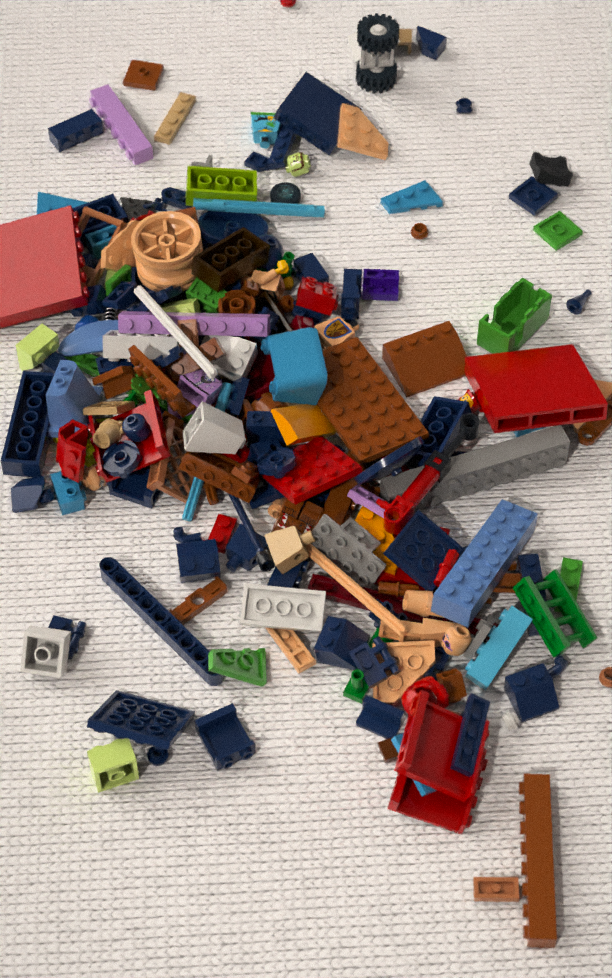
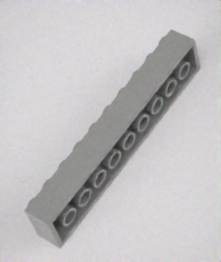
(488, 467)

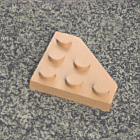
(359, 134)
(119, 250)
(413, 660)

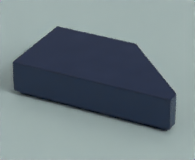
(257, 162)

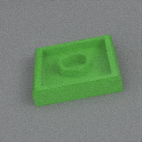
(557, 230)

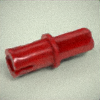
(445, 567)

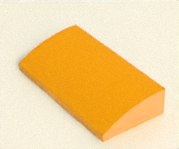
(302, 423)

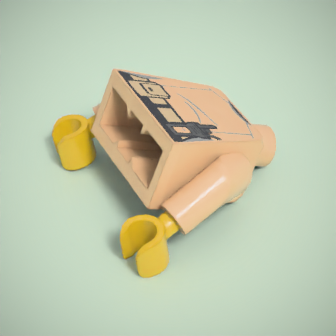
(271, 280)

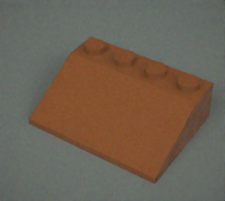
(425, 358)

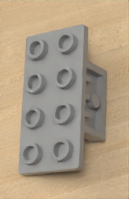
(349, 549)

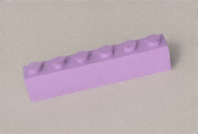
(121, 124)

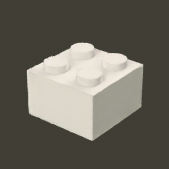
(45, 651)

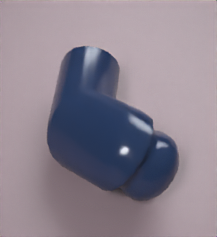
(180, 536)

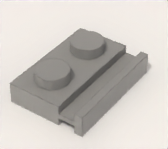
(483, 627)

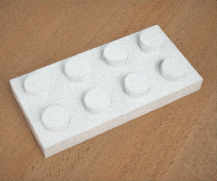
(282, 608)

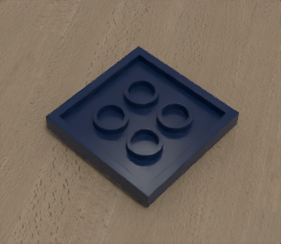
(421, 549)

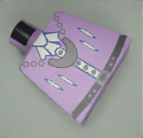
(199, 387)

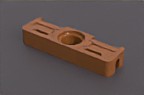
(209, 593)

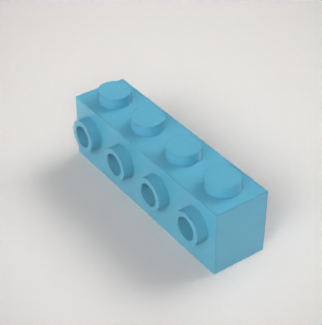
(498, 648)

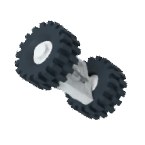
(377, 40)

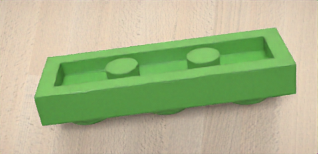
(571, 575)

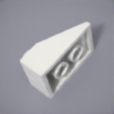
(239, 356)

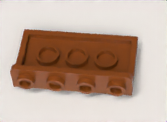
(160, 381)
(216, 470)

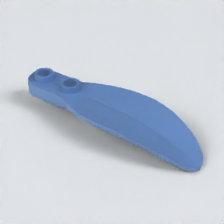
(87, 338)

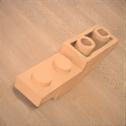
(425, 631)

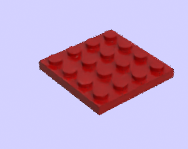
(317, 469)

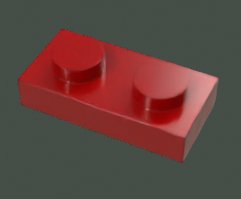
(223, 531)

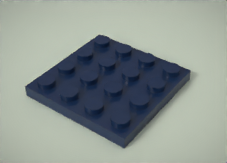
(141, 720)

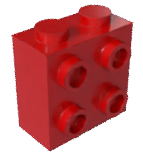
(317, 296)

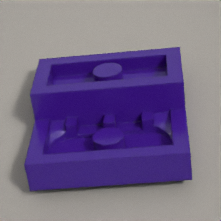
(380, 284)

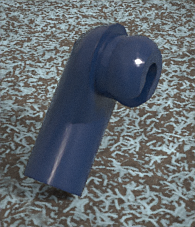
(560, 665)

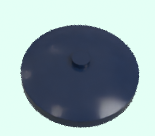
(219, 225)
(392, 463)

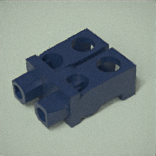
(351, 294)

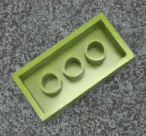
(220, 184)

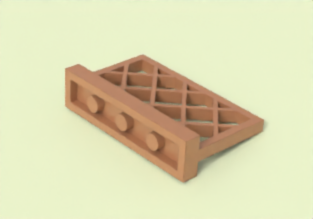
(160, 471)

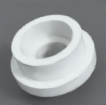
(510, 720)

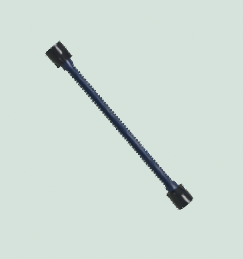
(264, 557)

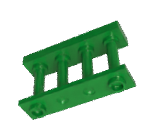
(543, 619)

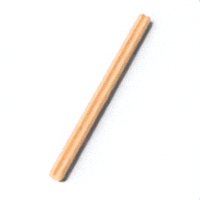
(356, 590)

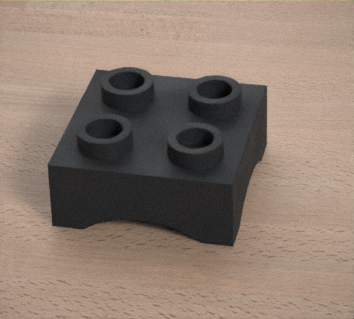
(550, 170)

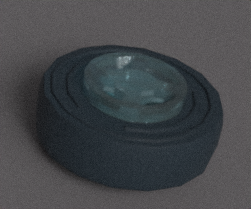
(285, 193)

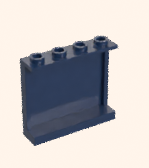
(313, 112)

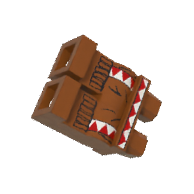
(306, 519)

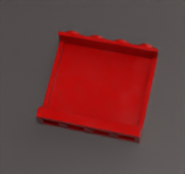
(430, 747)

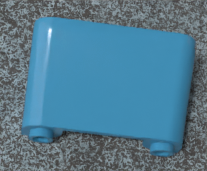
(296, 365)

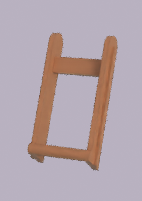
(95, 274)

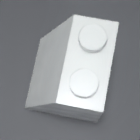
(213, 431)

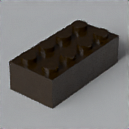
(230, 259)

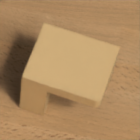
(405, 38)

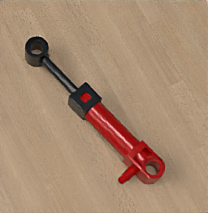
(434, 470)

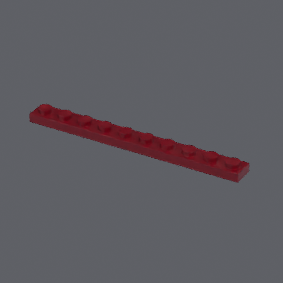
(338, 593)

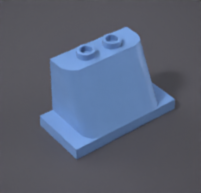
(68, 396)

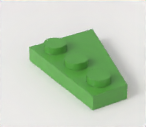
(241, 665)

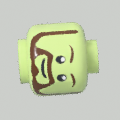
(298, 164)

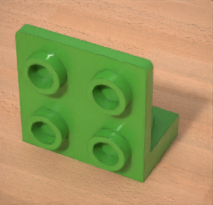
(206, 296)

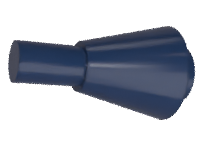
(577, 303)

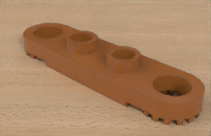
(596, 428)

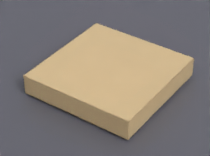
(109, 408)

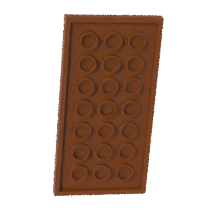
(365, 404)

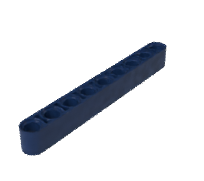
(158, 612)

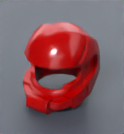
(429, 685)

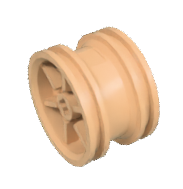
(166, 249)

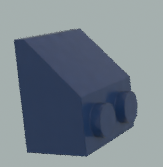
(198, 560)
(337, 640)
(531, 692)

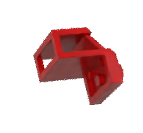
(72, 450)

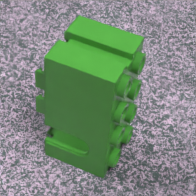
(515, 318)

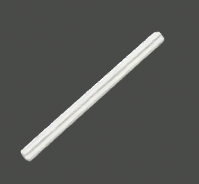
(176, 332)

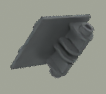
(134, 207)

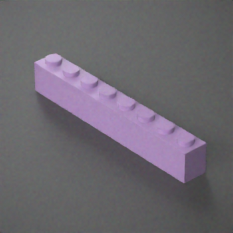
(208, 323)

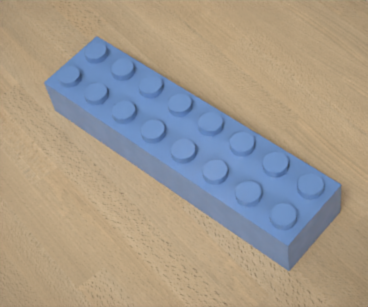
(484, 563)

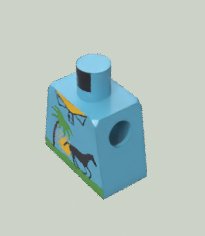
(264, 128)

